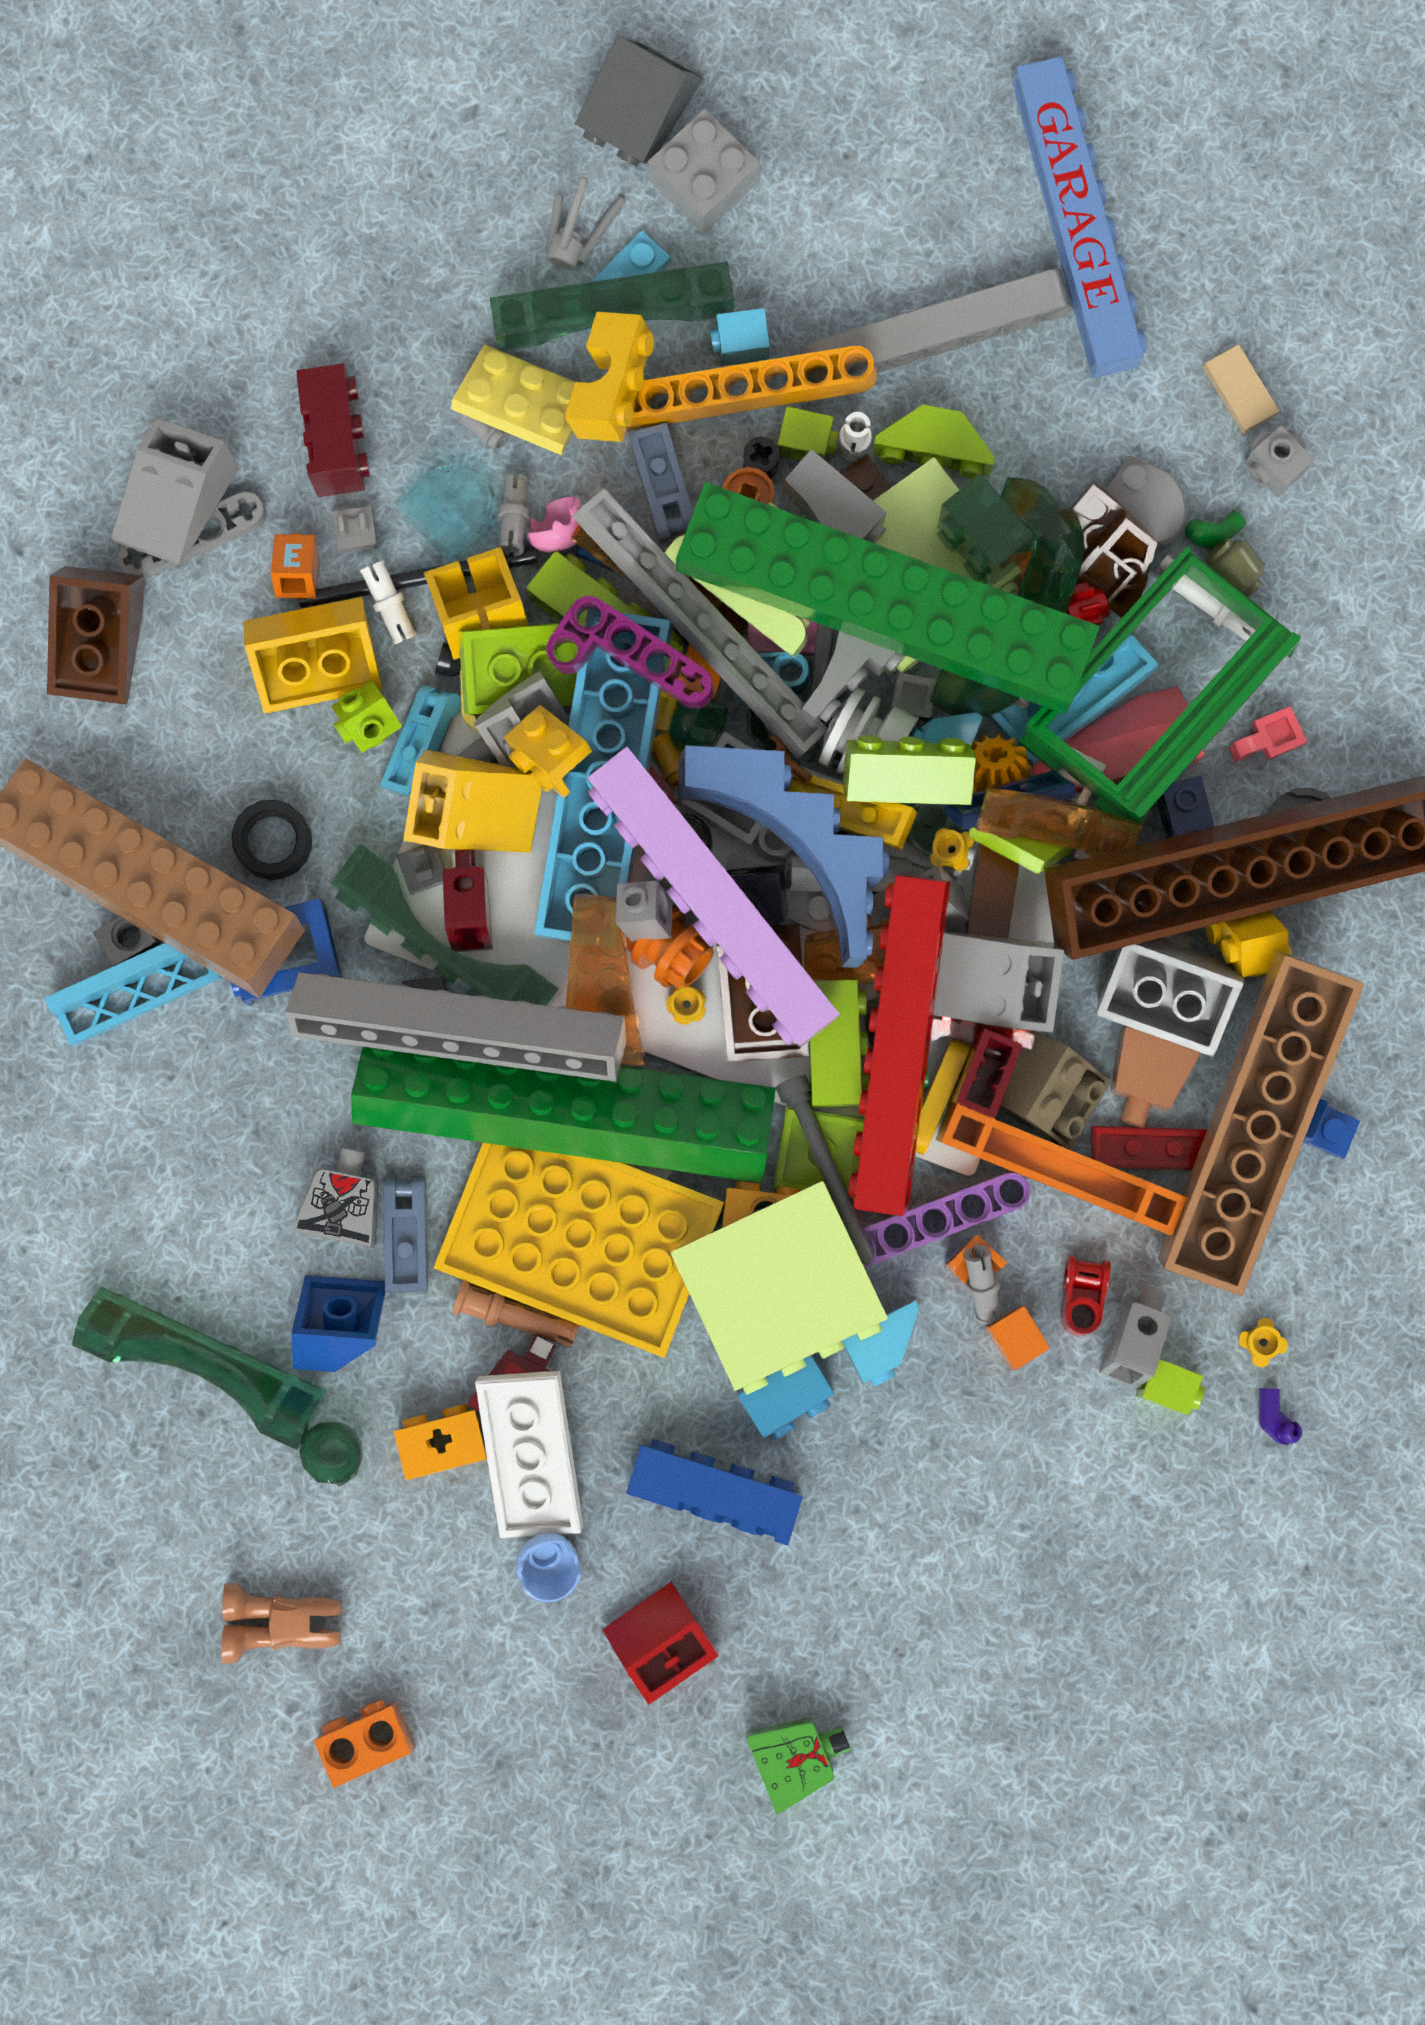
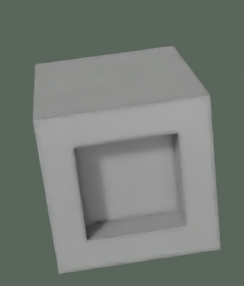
(643, 910)

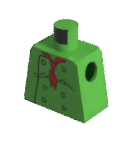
(795, 1759)

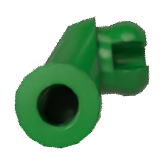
(1211, 534)

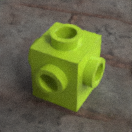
(365, 717)

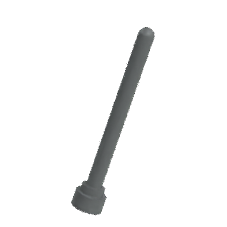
(796, 1095)

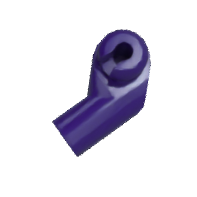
(1273, 1421)

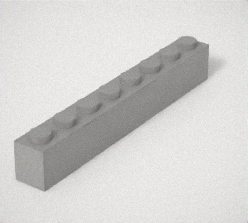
(457, 1026)

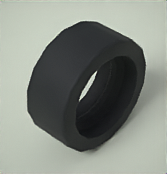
(249, 818)

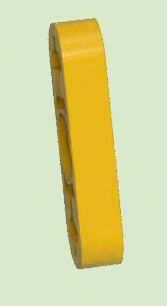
(940, 1091)

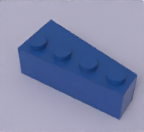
(715, 1492)

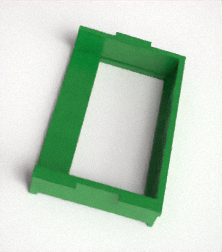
(1197, 723)

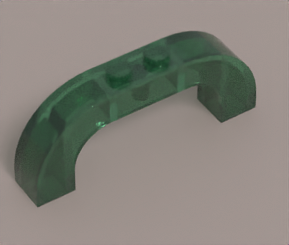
(1047, 581)

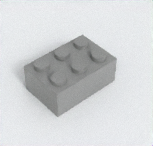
(1171, 993)

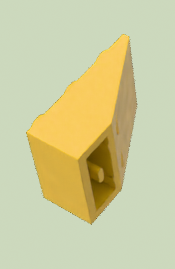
(471, 805)

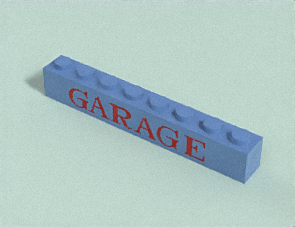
(1078, 217)

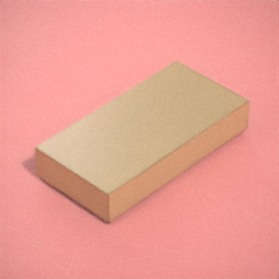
(1240, 389)

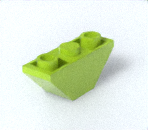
(937, 434)

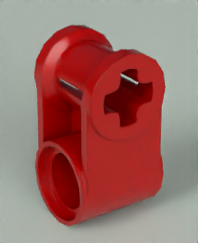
(1084, 1292)

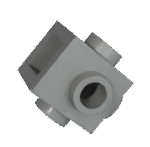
(1278, 459)

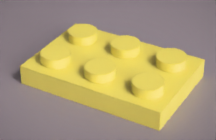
(517, 399)

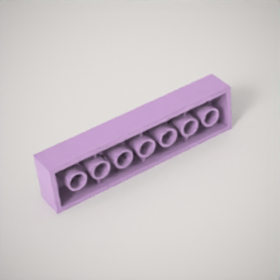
(713, 896)

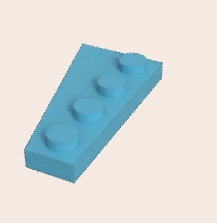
(1115, 679)

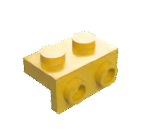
(546, 749)

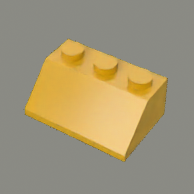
(311, 654)

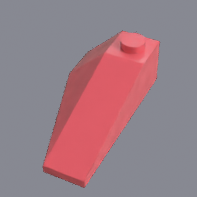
(1128, 733)

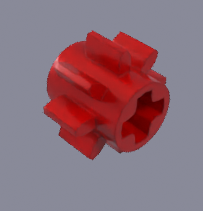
(1088, 604)

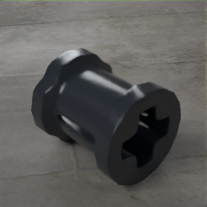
(766, 449)

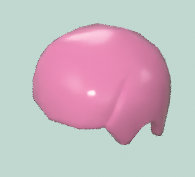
(556, 528)

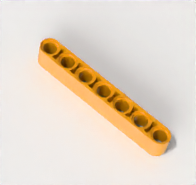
(757, 394)

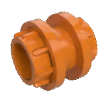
(678, 958)

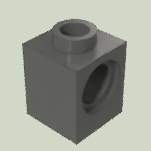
(111, 940)

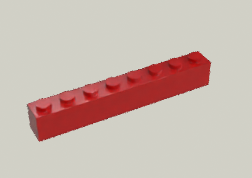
(900, 1044)

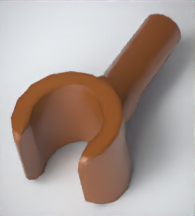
(795, 768)

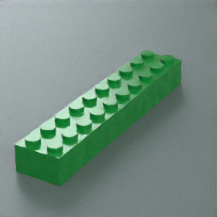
(886, 598)
(637, 1120)

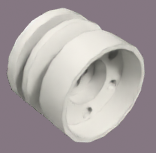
(853, 722)

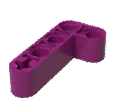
(635, 658)

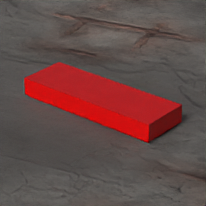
(1146, 1147)

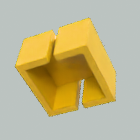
(491, 606)

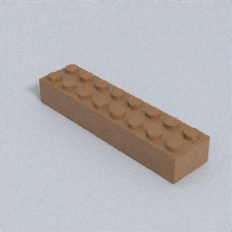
(145, 879)
(1260, 1122)

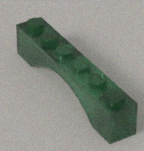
(550, 313)
(375, 887)
(127, 1331)

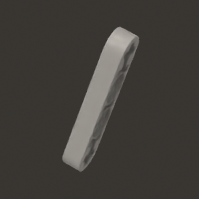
(202, 544)

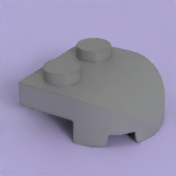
(1151, 498)

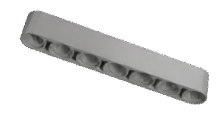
(952, 323)

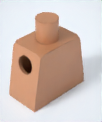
(1149, 1073)

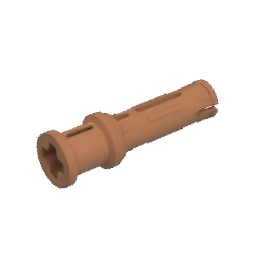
(497, 1309)

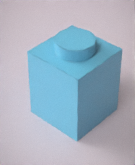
(741, 337)

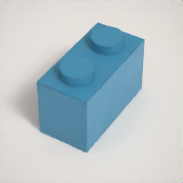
(787, 1398)

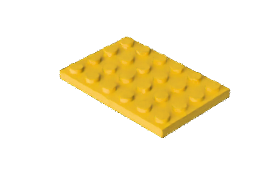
(578, 1240)

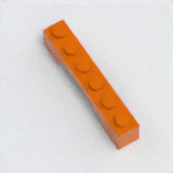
(1061, 1168)

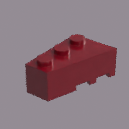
(332, 430)

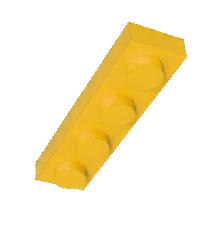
(863, 818)

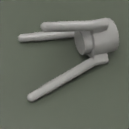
(566, 247)

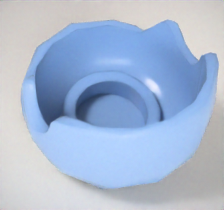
(548, 1567)

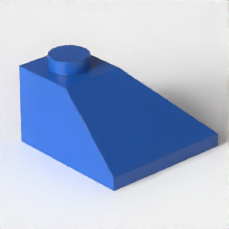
(335, 1321)

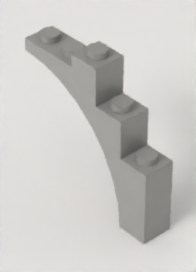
(839, 504)

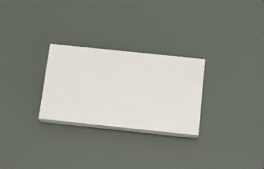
(529, 1454)

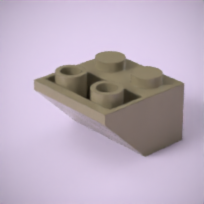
(1053, 1091)

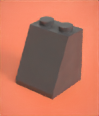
(636, 100)

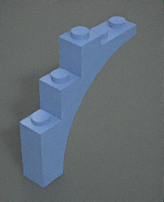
(842, 864)

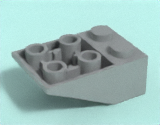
(172, 490)
(999, 981)

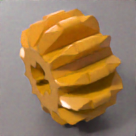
(998, 762)

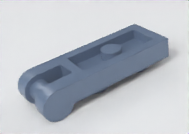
(661, 479)
(405, 1236)

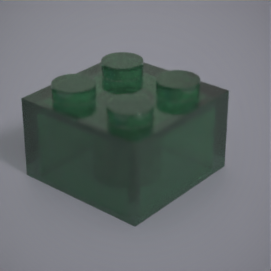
(983, 531)

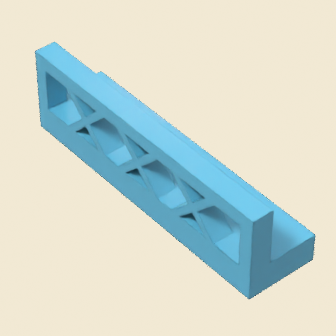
(120, 977)

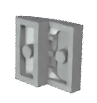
(512, 709)

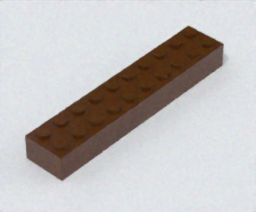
(1237, 869)

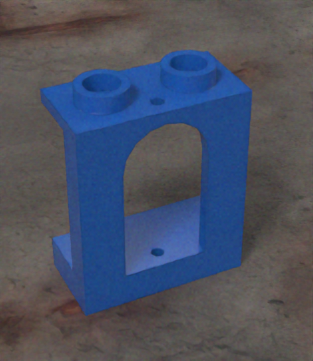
(316, 915)

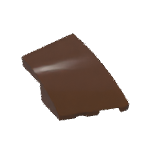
(1115, 548)

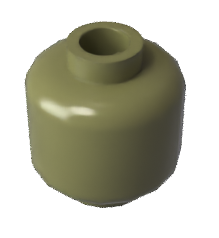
(1237, 565)

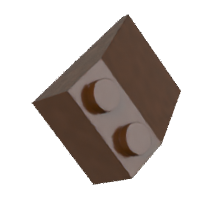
(93, 633)
(747, 1029)

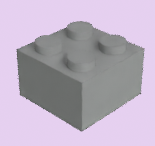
(703, 171)

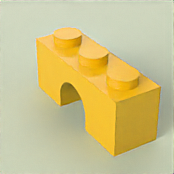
(605, 406)

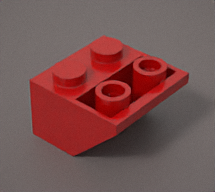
(660, 1643)

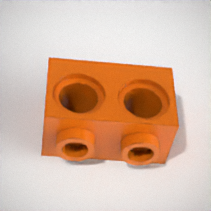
(368, 1751)

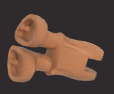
(287, 1622)

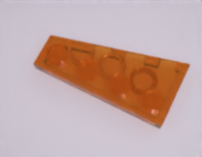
(600, 970)

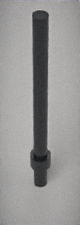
(400, 581)

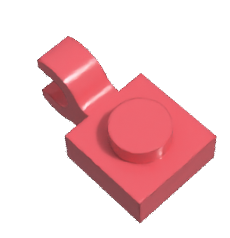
(1273, 735)

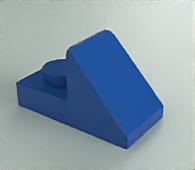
(1331, 1130)

